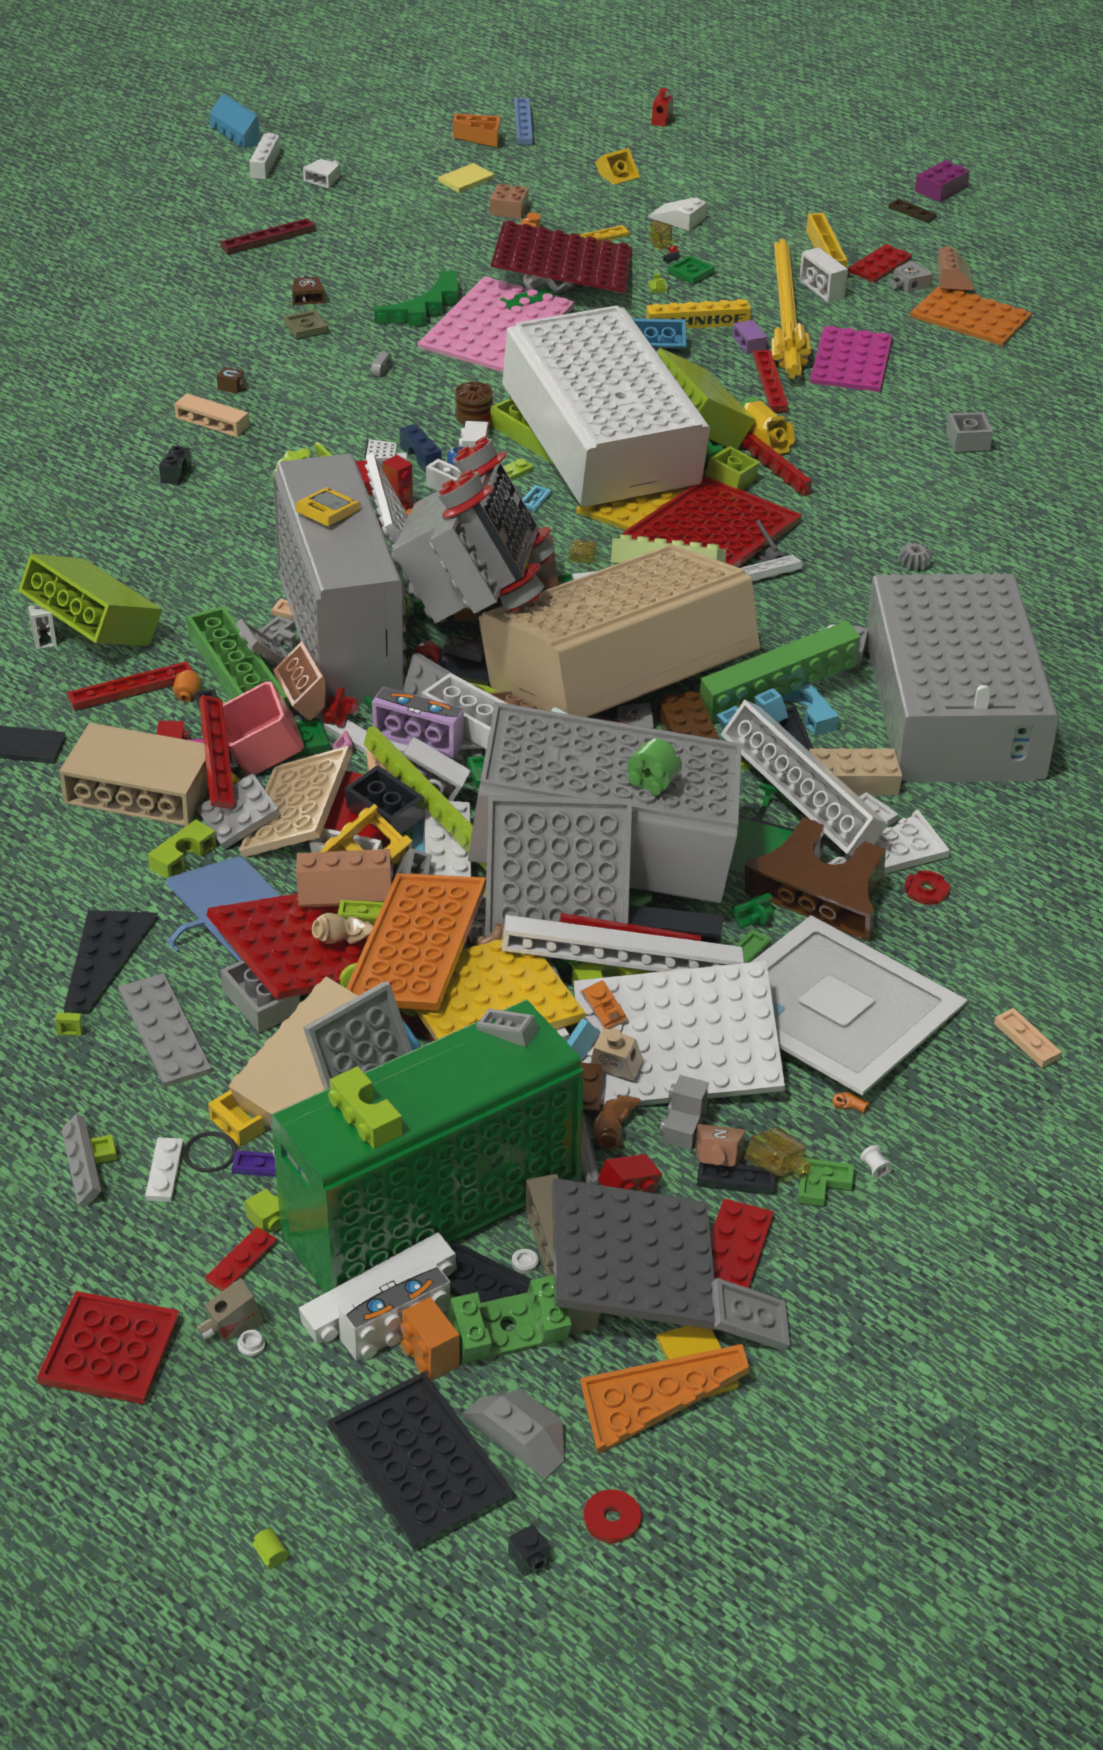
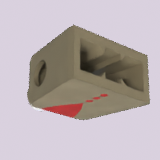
(231, 1313)

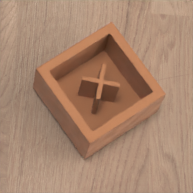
(509, 201)

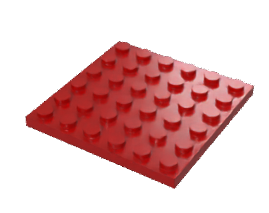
(279, 943)

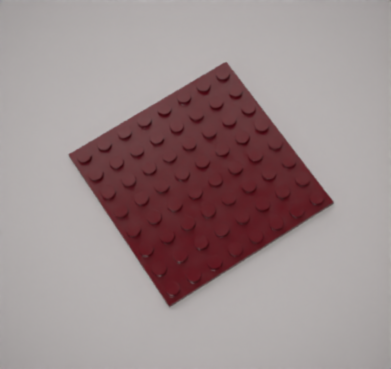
(562, 256)

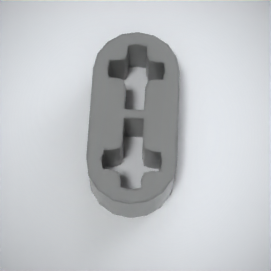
(381, 364)

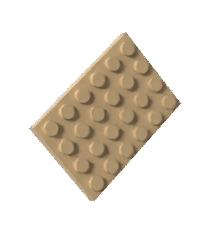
(304, 797)

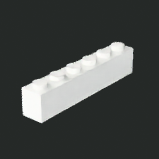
(322, 1314)

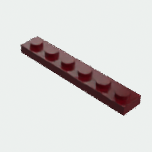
(267, 235)

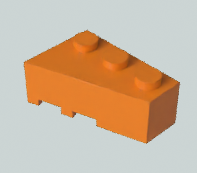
(477, 128)

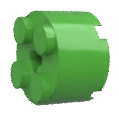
(654, 766)

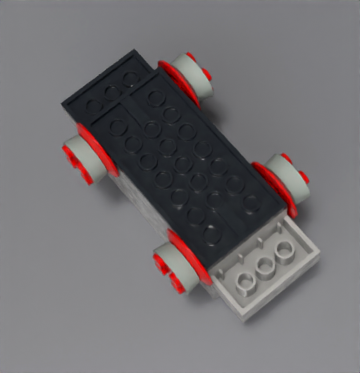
(473, 540)

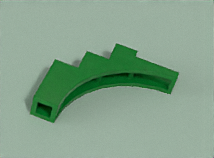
(430, 303)

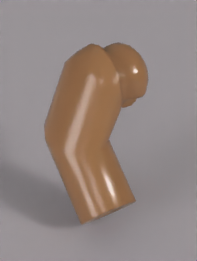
(495, 935)

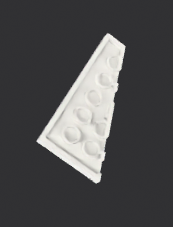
(908, 844)

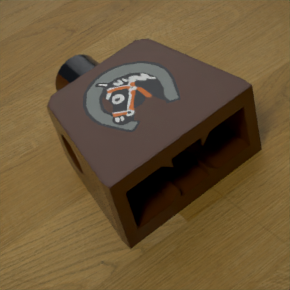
(307, 291)

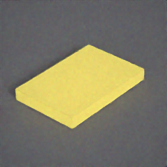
(466, 177)

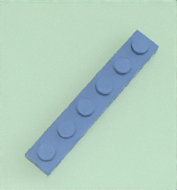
(523, 121)

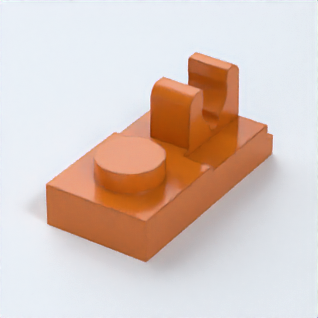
(604, 1005)

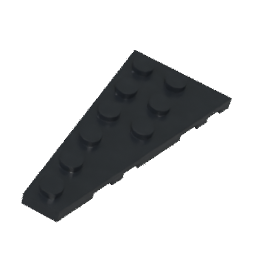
(103, 950)

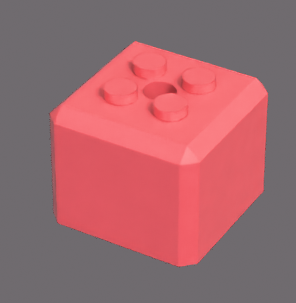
(261, 729)

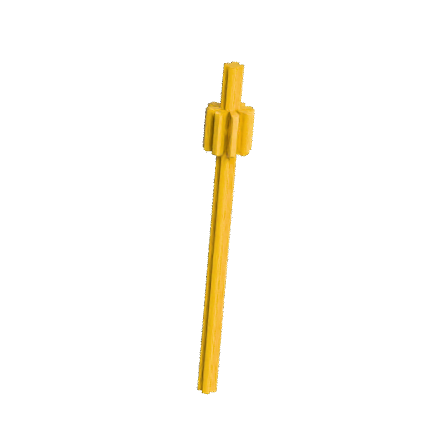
(790, 343)

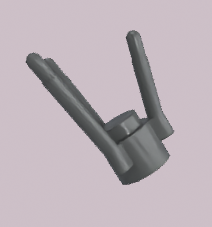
(771, 552)

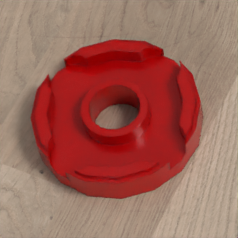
(915, 891)
(607, 1530)

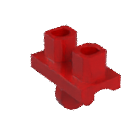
(339, 708)

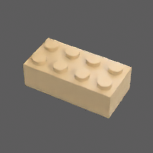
(863, 769)

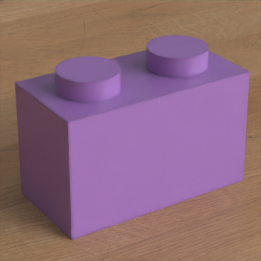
(749, 336)

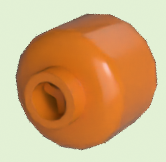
(186, 685)

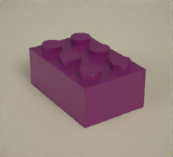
(942, 180)

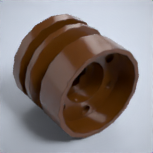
(473, 402)

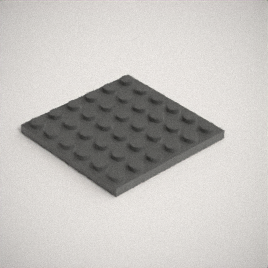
(632, 1254)

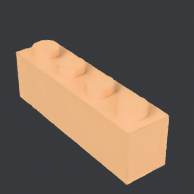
(212, 415)

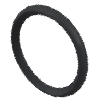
(205, 1134)

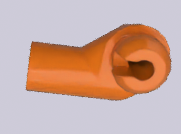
(849, 1100)

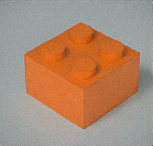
(429, 1339)

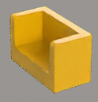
(233, 1120)

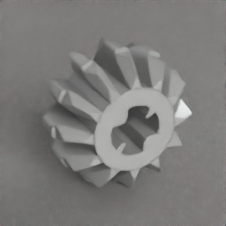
(915, 557)

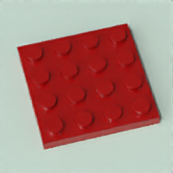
(109, 1347)

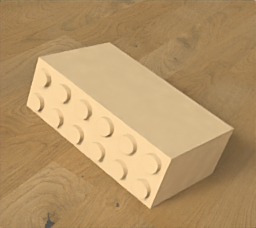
(136, 774)
(285, 1066)

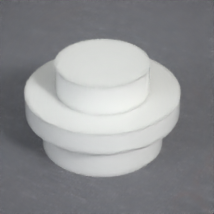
(251, 1343)

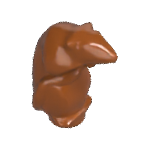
(607, 1124)

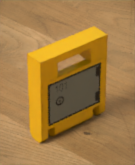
(334, 504)

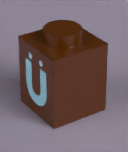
(231, 380)

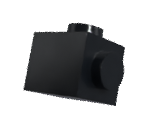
(528, 1550)

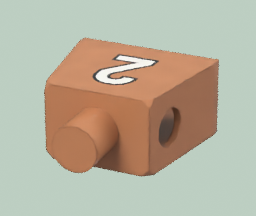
(719, 1145)

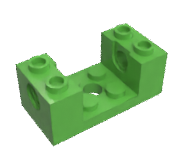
(534, 1317)

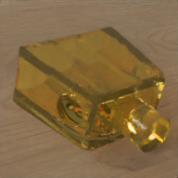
(777, 1152)

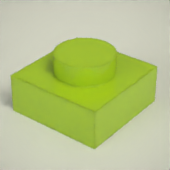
(69, 1024)
(103, 1149)

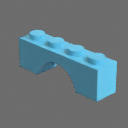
(819, 716)

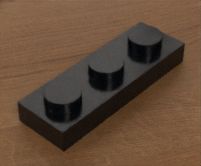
(736, 1177)

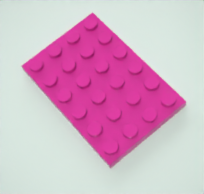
(851, 359)

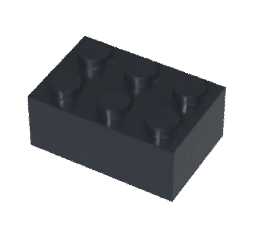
(394, 799)

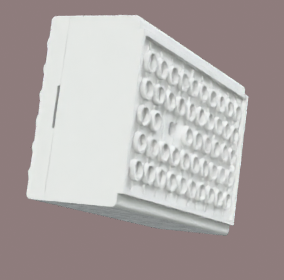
(604, 405)

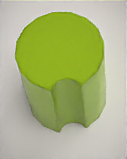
(270, 1548)

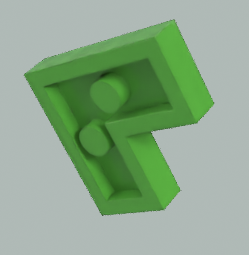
(823, 1175)

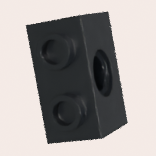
(175, 465)

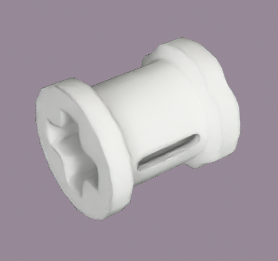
(877, 1163)

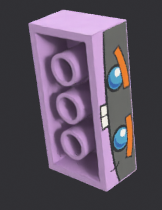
(407, 716)

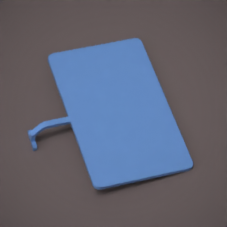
(217, 885)

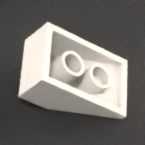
(681, 213)

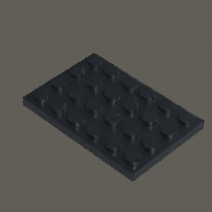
(420, 1460)

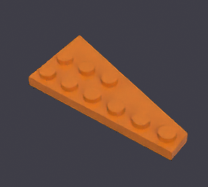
(643, 1395)

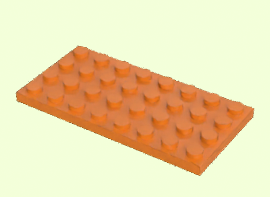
(419, 938)

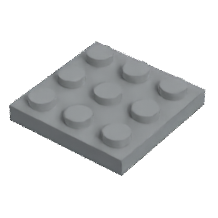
(251, 811)

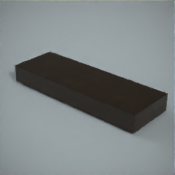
(912, 210)

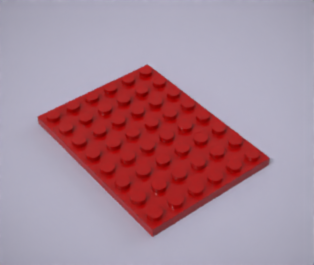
(719, 516)

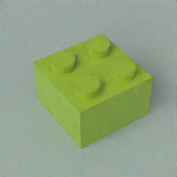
(733, 468)

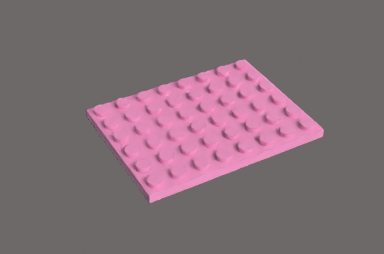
(479, 322)

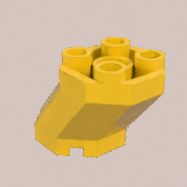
(770, 427)

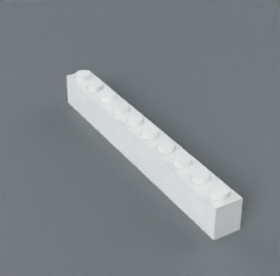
(613, 946)

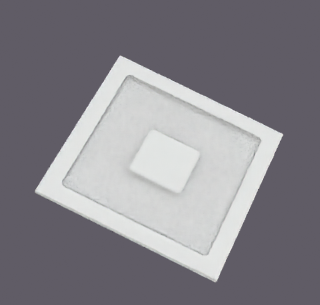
(849, 1004)

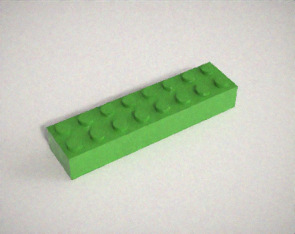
(227, 653)
(782, 668)

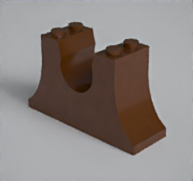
(810, 887)

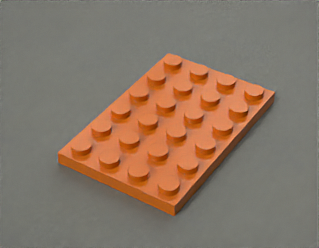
(971, 315)

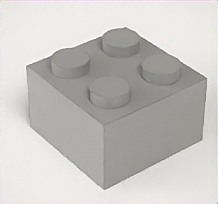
(969, 431)

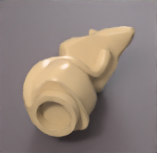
(334, 929)

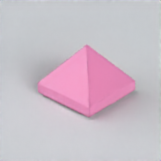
(343, 741)

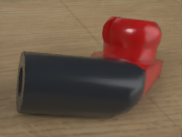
(673, 255)

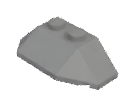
(521, 1428)

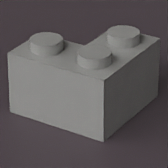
(684, 1111)

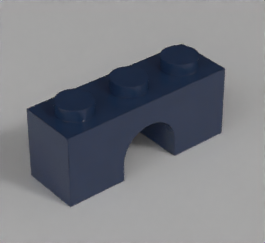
(416, 441)

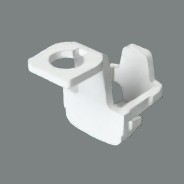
(541, 280)

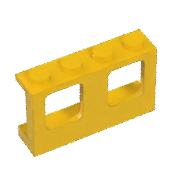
(344, 841)

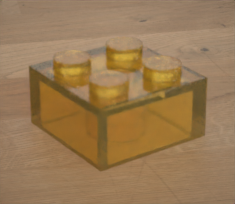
(582, 551)

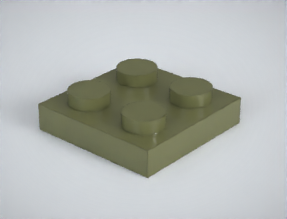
(305, 324)

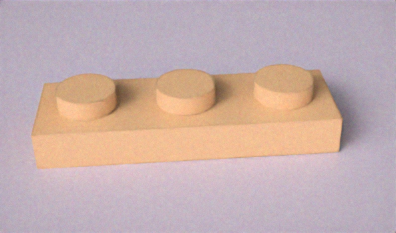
(1027, 1037)

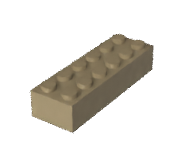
(541, 1223)

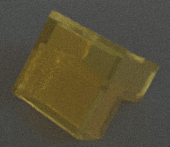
(660, 234)

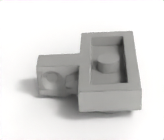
(280, 631)

